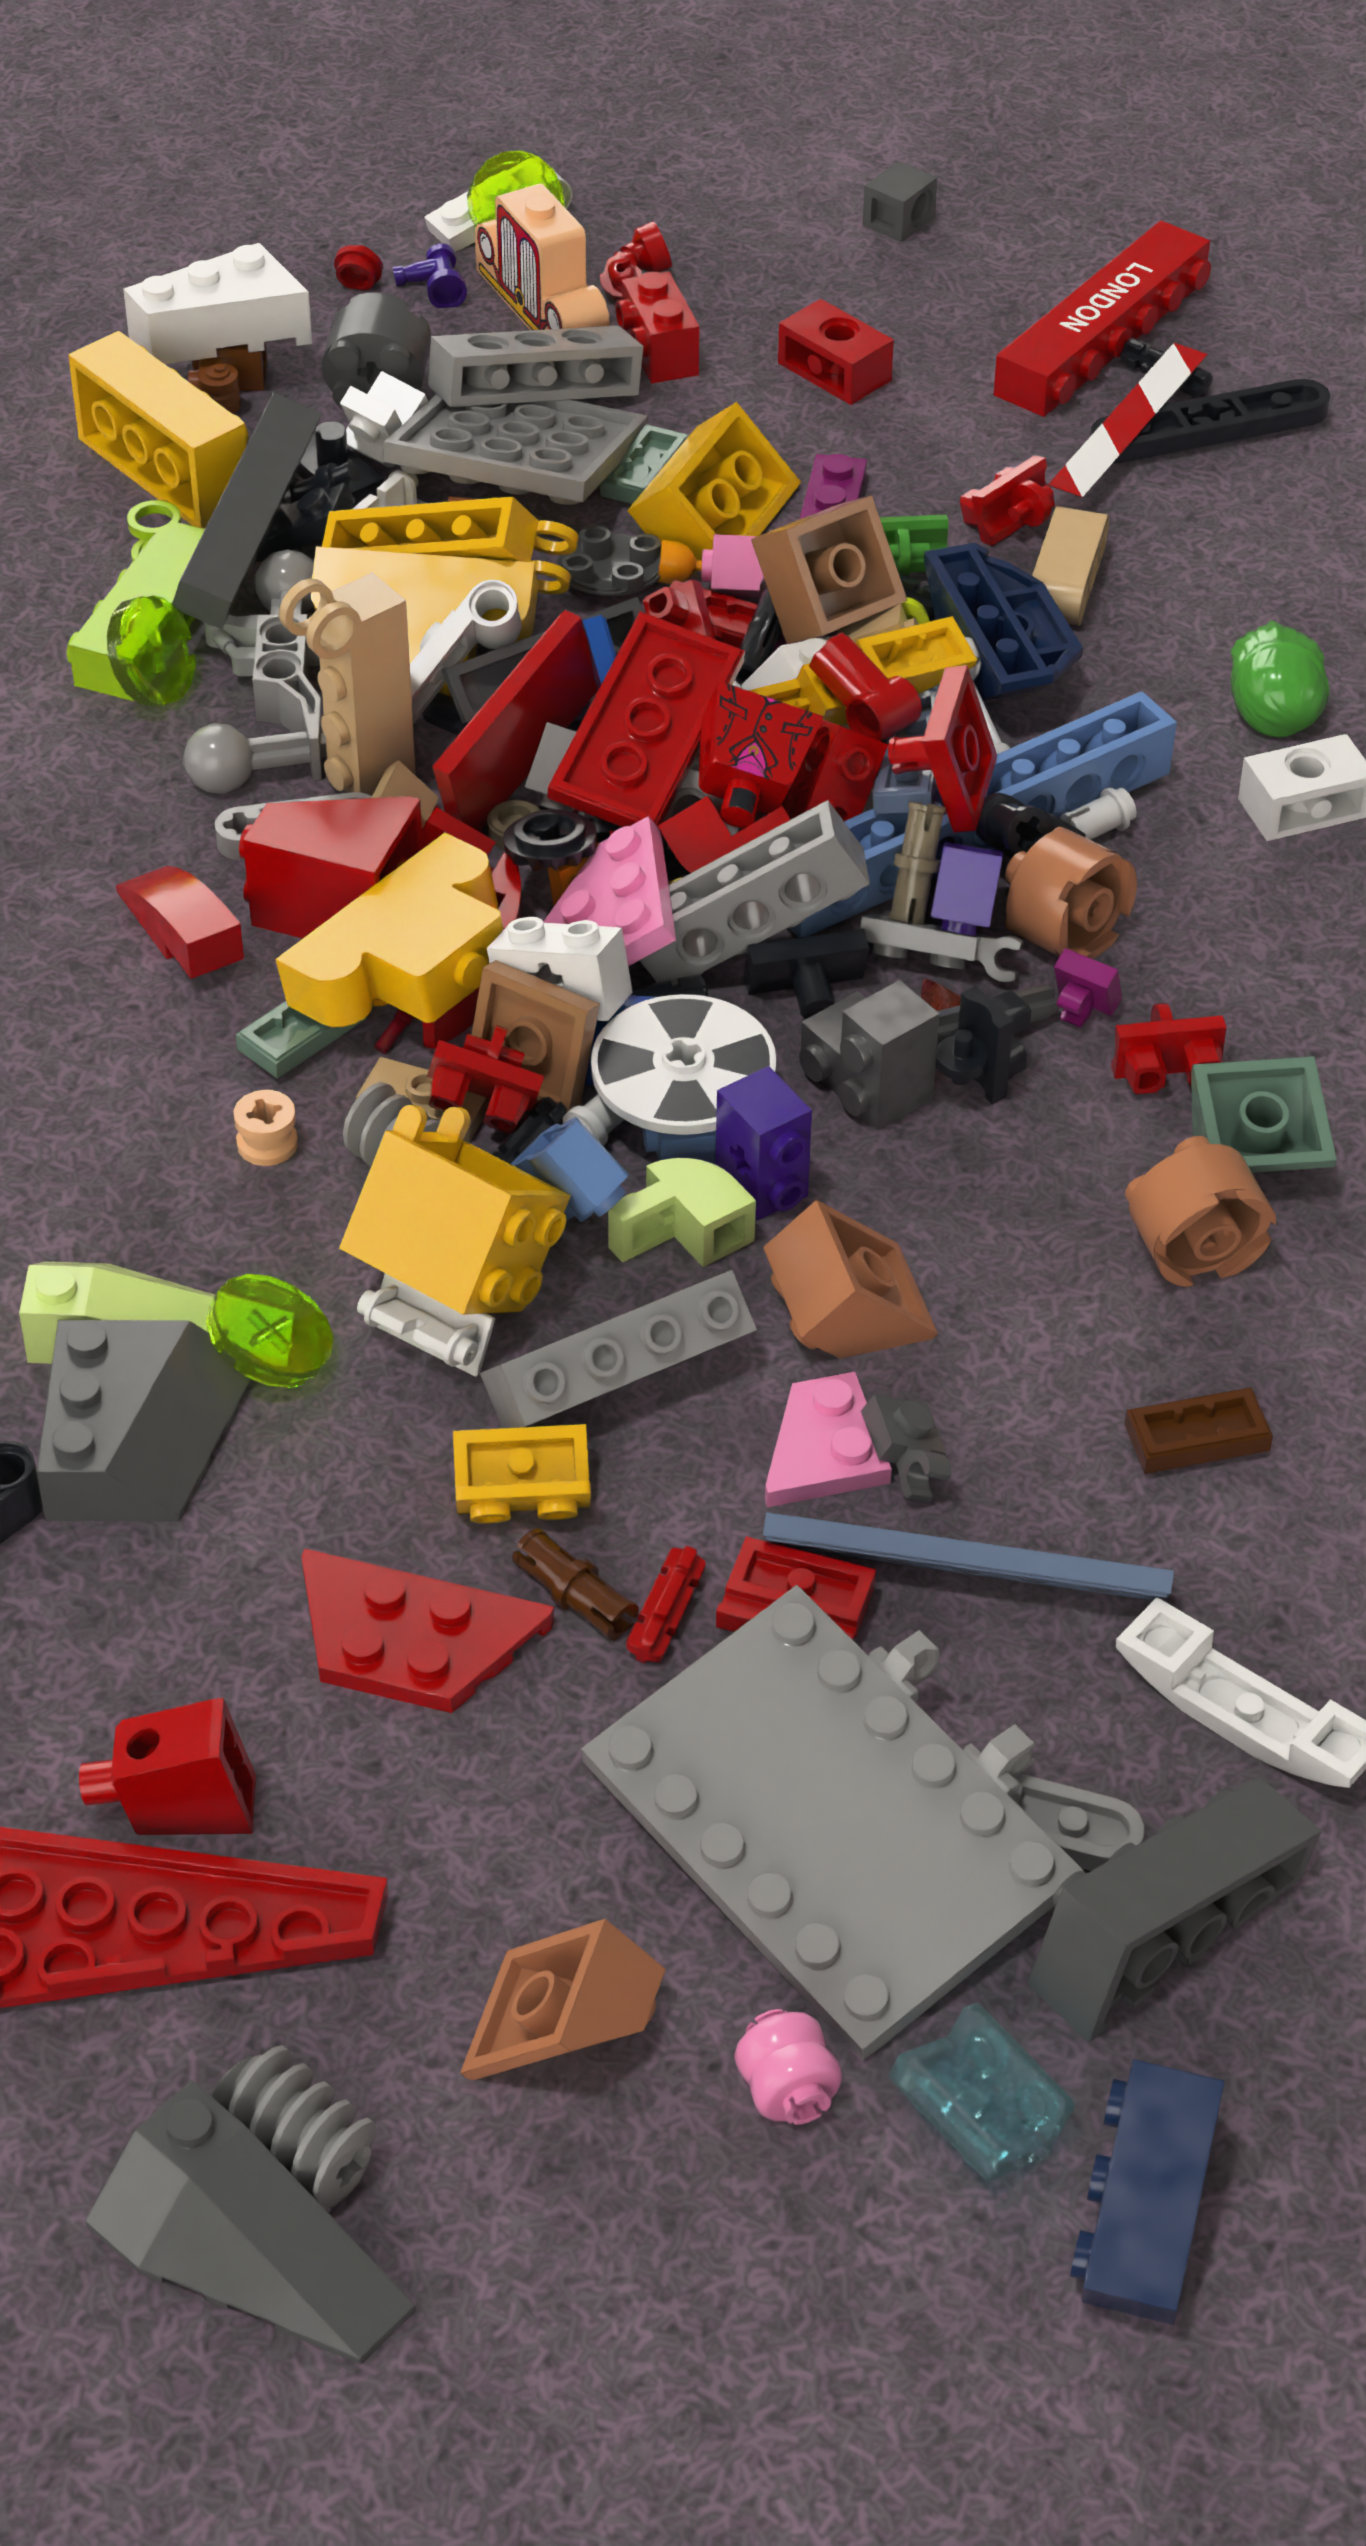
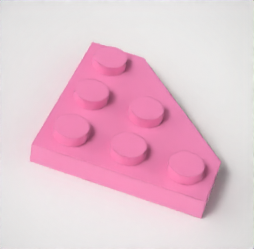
(624, 888)

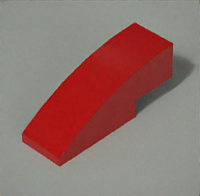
(184, 919)

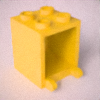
(454, 1217)

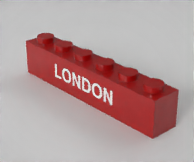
(1100, 316)

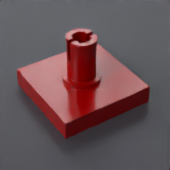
(954, 748)

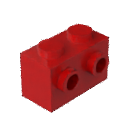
(663, 323)

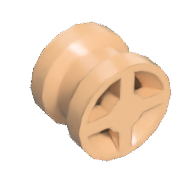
(265, 1127)

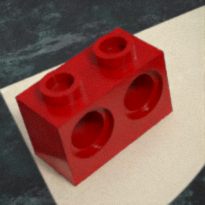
(836, 769)

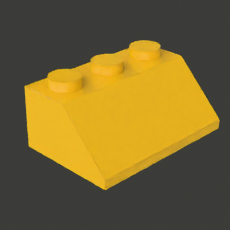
(717, 484)

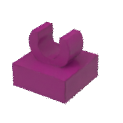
(1085, 986)

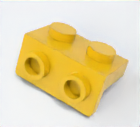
(521, 1472)

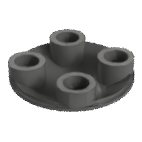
(612, 562)

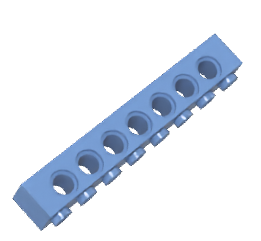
(1055, 772)

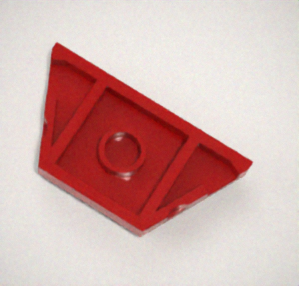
(411, 1632)

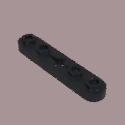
(1228, 418)

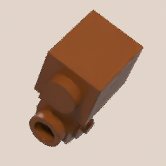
(229, 373)

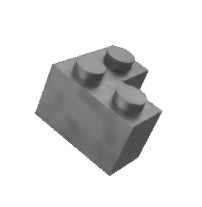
(874, 1052)

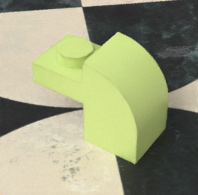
(684, 1201)

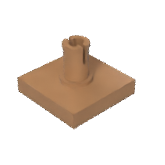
(544, 1023)

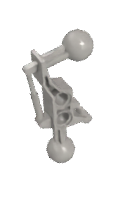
(218, 754)

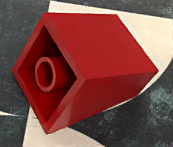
(323, 855)

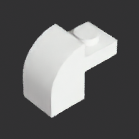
(379, 414)

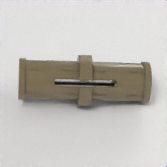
(917, 862)

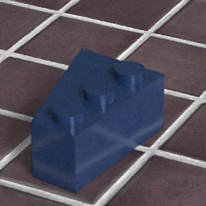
(1148, 2191)

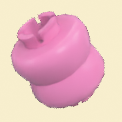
(788, 2066)

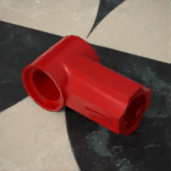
(872, 701)

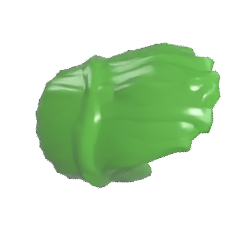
(1278, 680)

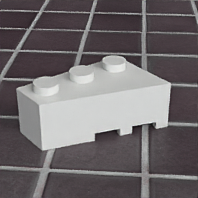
(218, 305)

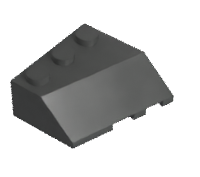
(132, 1418)

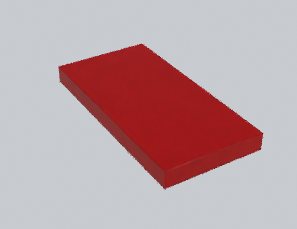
(644, 723)
(504, 735)

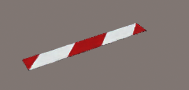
(1127, 420)

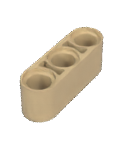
(1072, 558)

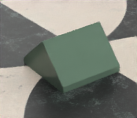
(1265, 1112)

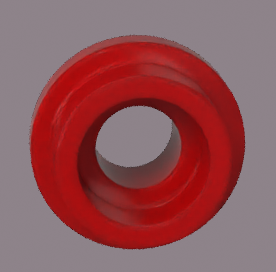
(357, 267)

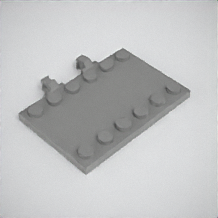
(836, 1815)

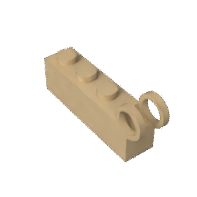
(362, 677)

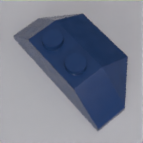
(1006, 614)

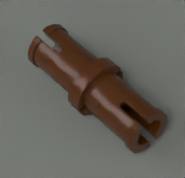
(575, 1584)

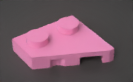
(823, 1443)

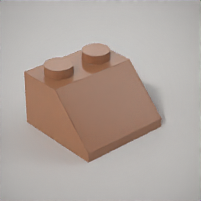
(846, 1285)

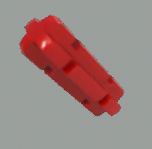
(665, 1605)

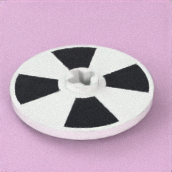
(644, 1055)

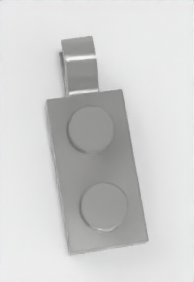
(947, 948)

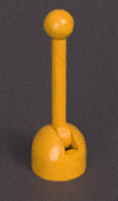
(676, 562)

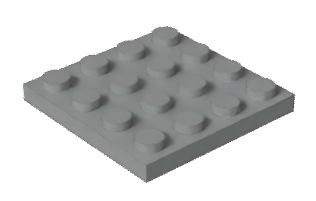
(522, 447)

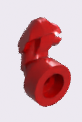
(644, 252)

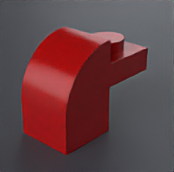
(701, 836)

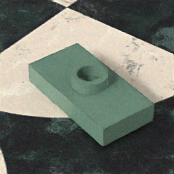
(641, 463)
(285, 1039)

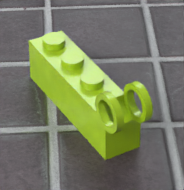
(155, 570)

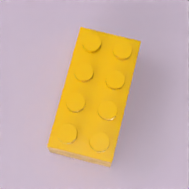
(155, 425)

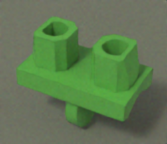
(913, 536)

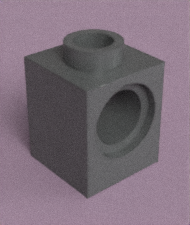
(899, 201)

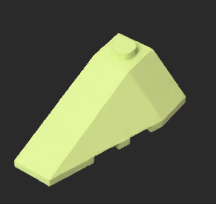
(98, 1293)

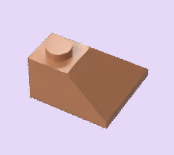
(564, 1998)

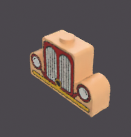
(539, 262)

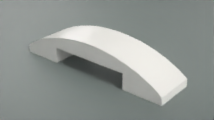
(1240, 1705)

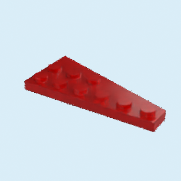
(139, 1916)

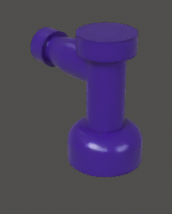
(444, 285)

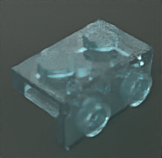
(984, 2094)

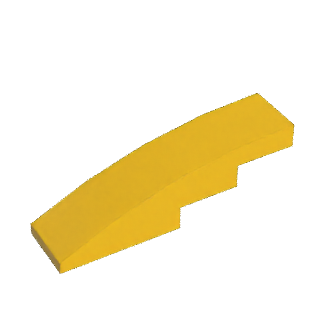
(912, 652)

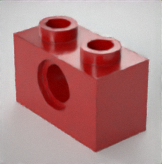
(835, 351)

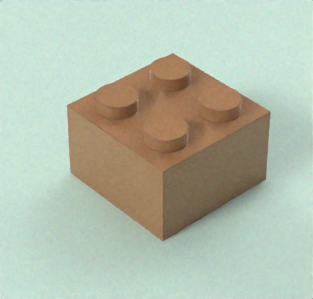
(829, 569)

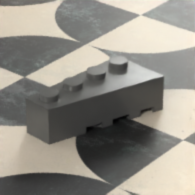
(1167, 1901)

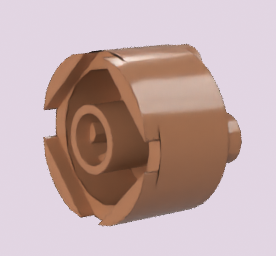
(1068, 893)
(1201, 1212)

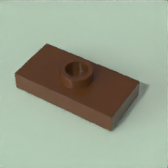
(1198, 1430)

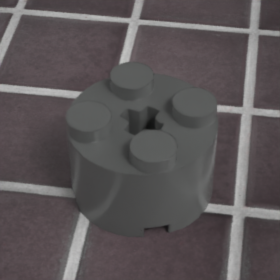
(374, 337)

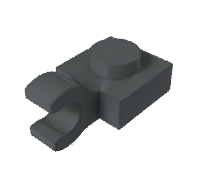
(907, 1436)

